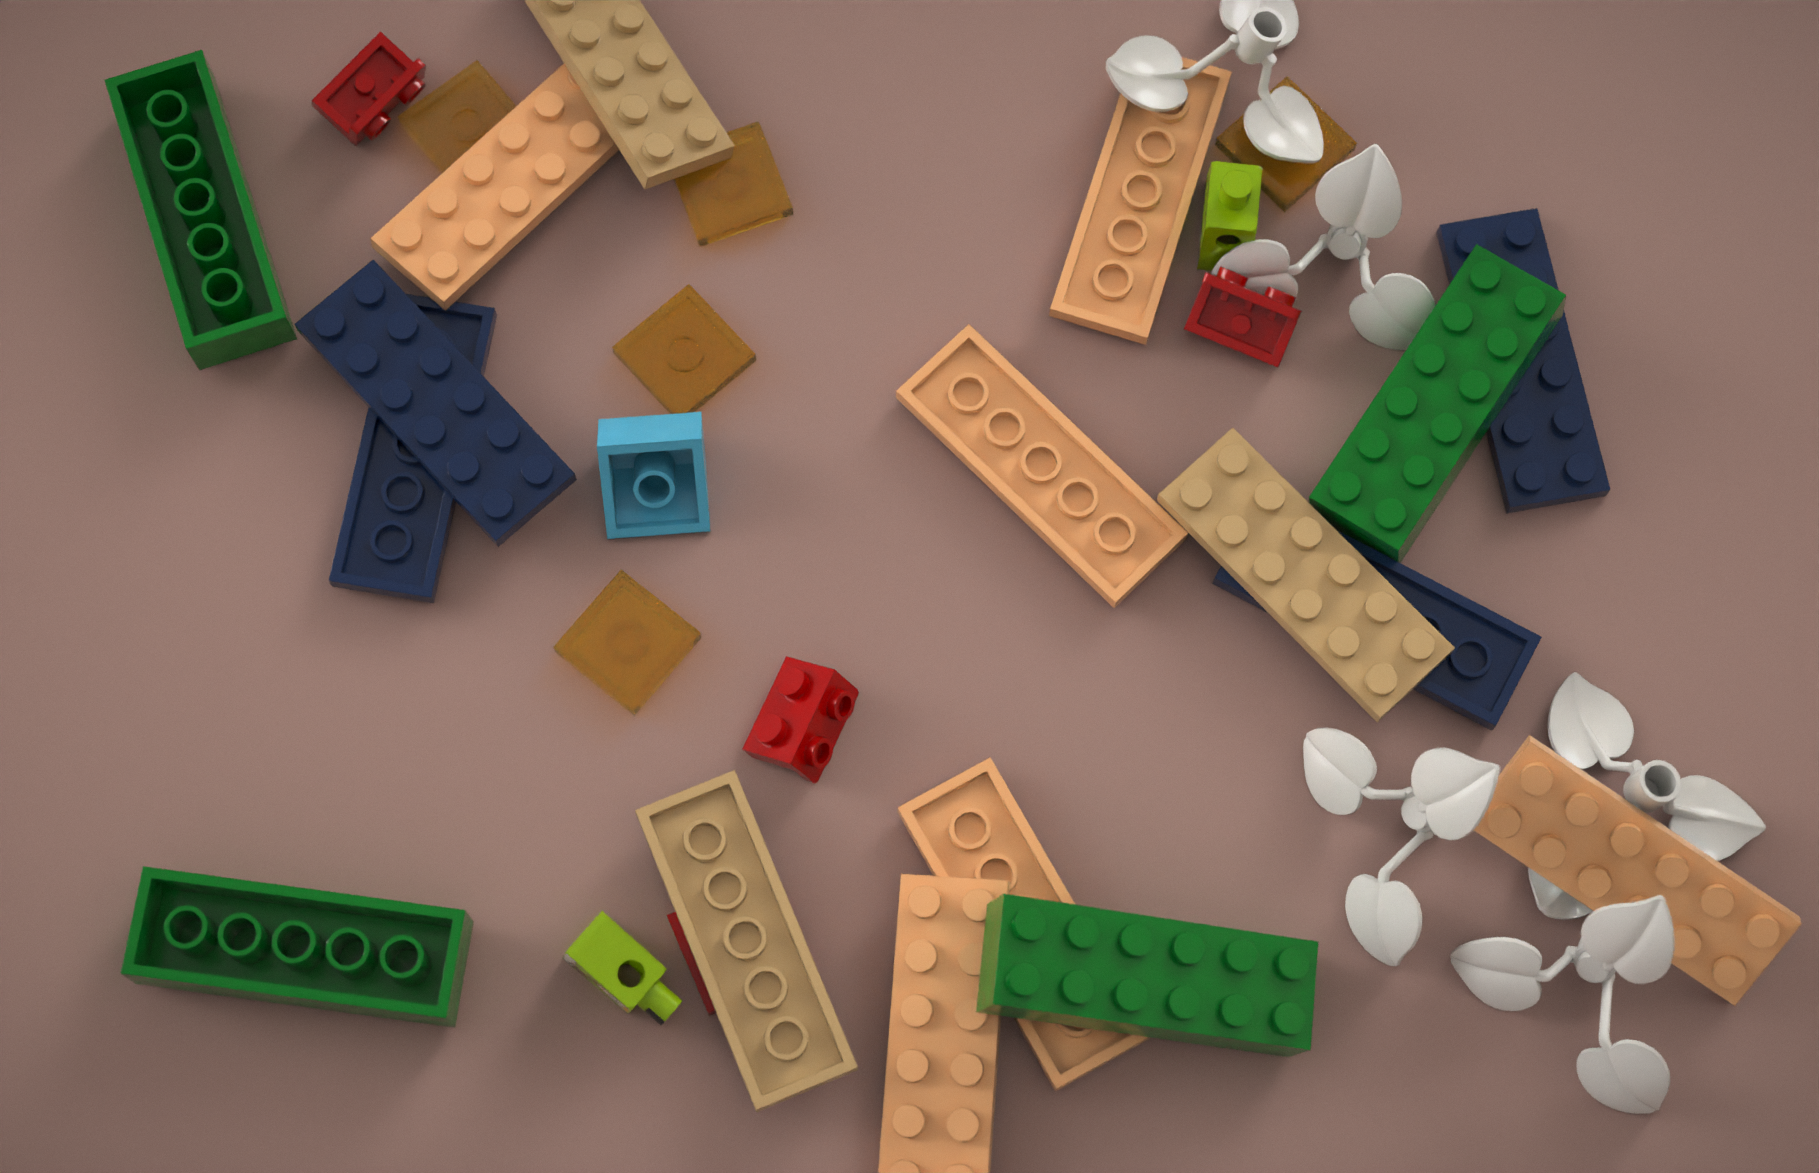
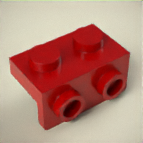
(369, 89)
(1242, 317)
(802, 718)

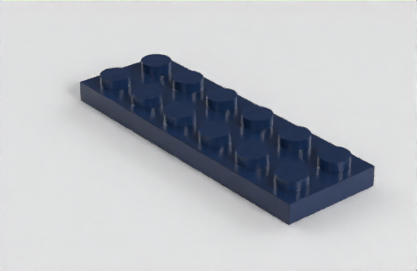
(436, 402)
(1545, 430)
(395, 509)
(1487, 651)

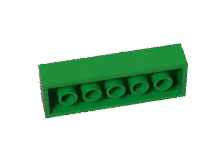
(200, 210)
(1437, 403)
(298, 946)
(1147, 976)

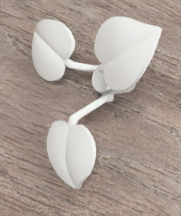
(1278, 125)
(1358, 202)
(1595, 727)
(1445, 799)
(1619, 937)

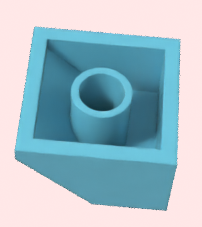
(653, 475)

